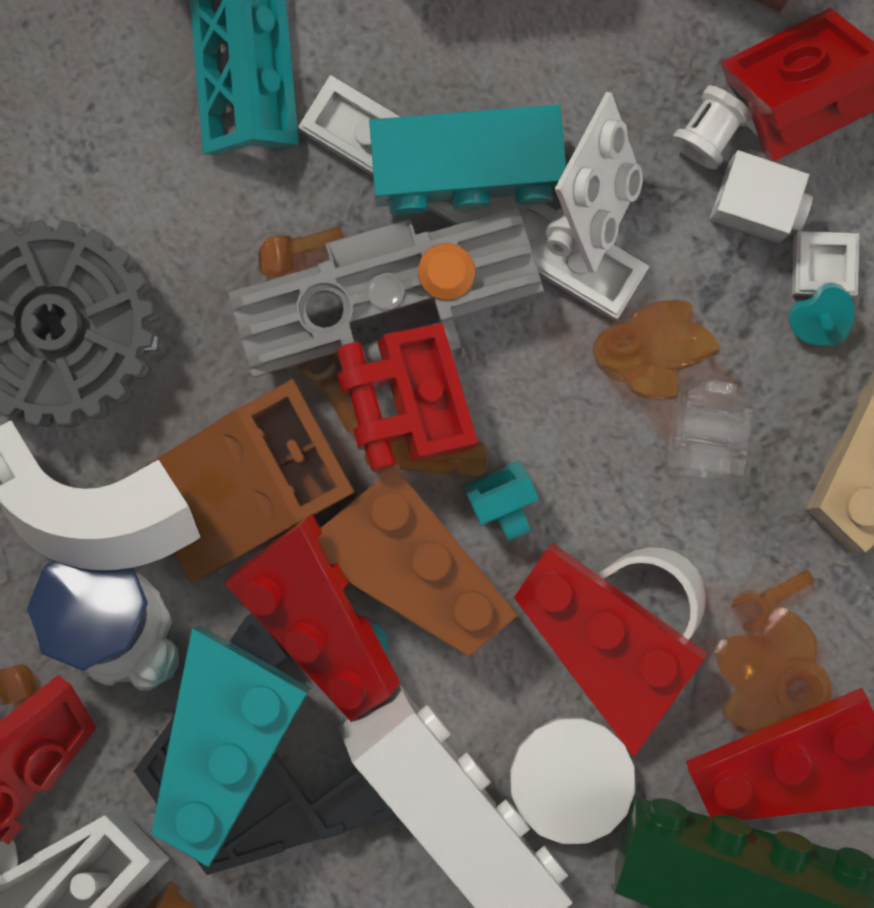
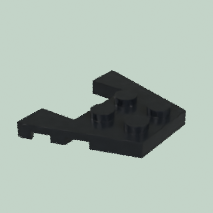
(278, 808)

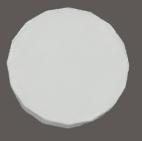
(572, 780)

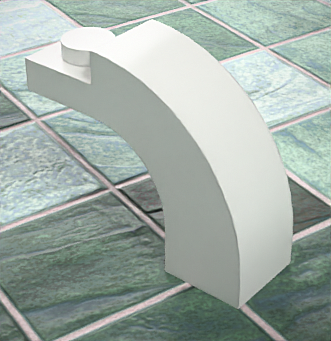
(92, 527)

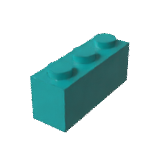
(467, 158)

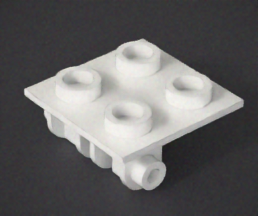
(595, 188)

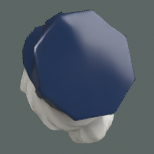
(104, 624)

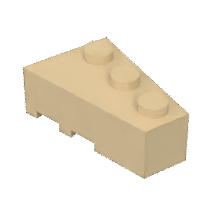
(846, 489)

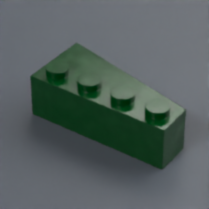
(721, 862)

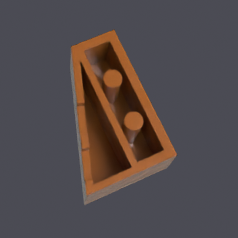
(413, 565)

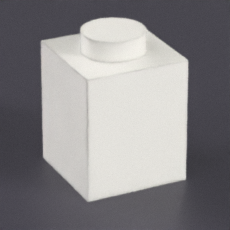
(762, 198)

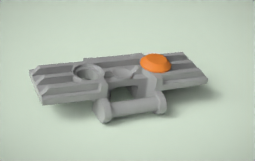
(383, 271)

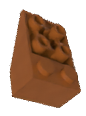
(254, 478)

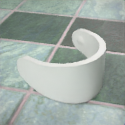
(676, 565)

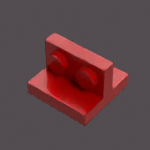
(805, 81)

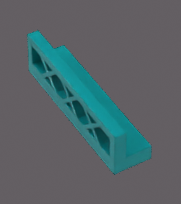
(254, 80)

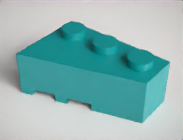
(220, 742)

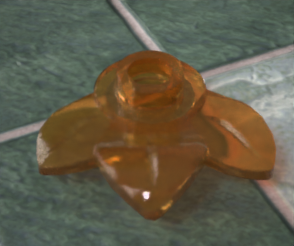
(654, 348)
(766, 666)

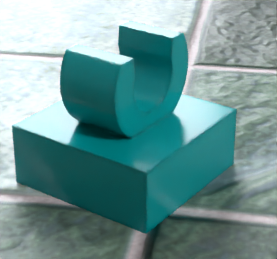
(501, 497)

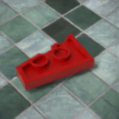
(309, 615)
(609, 644)
(37, 747)
(795, 765)

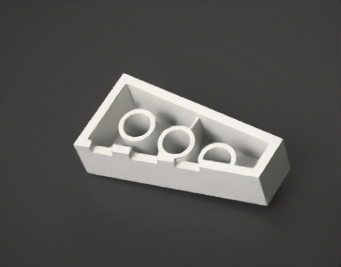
(448, 808)

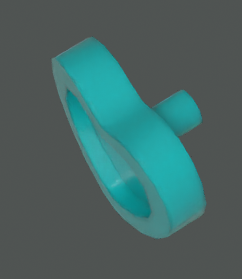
(824, 317)

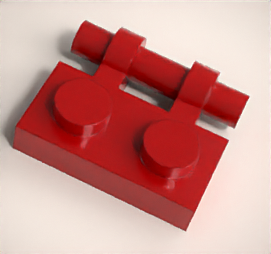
(425, 394)

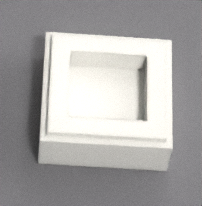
(824, 259)

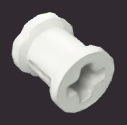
(711, 127)

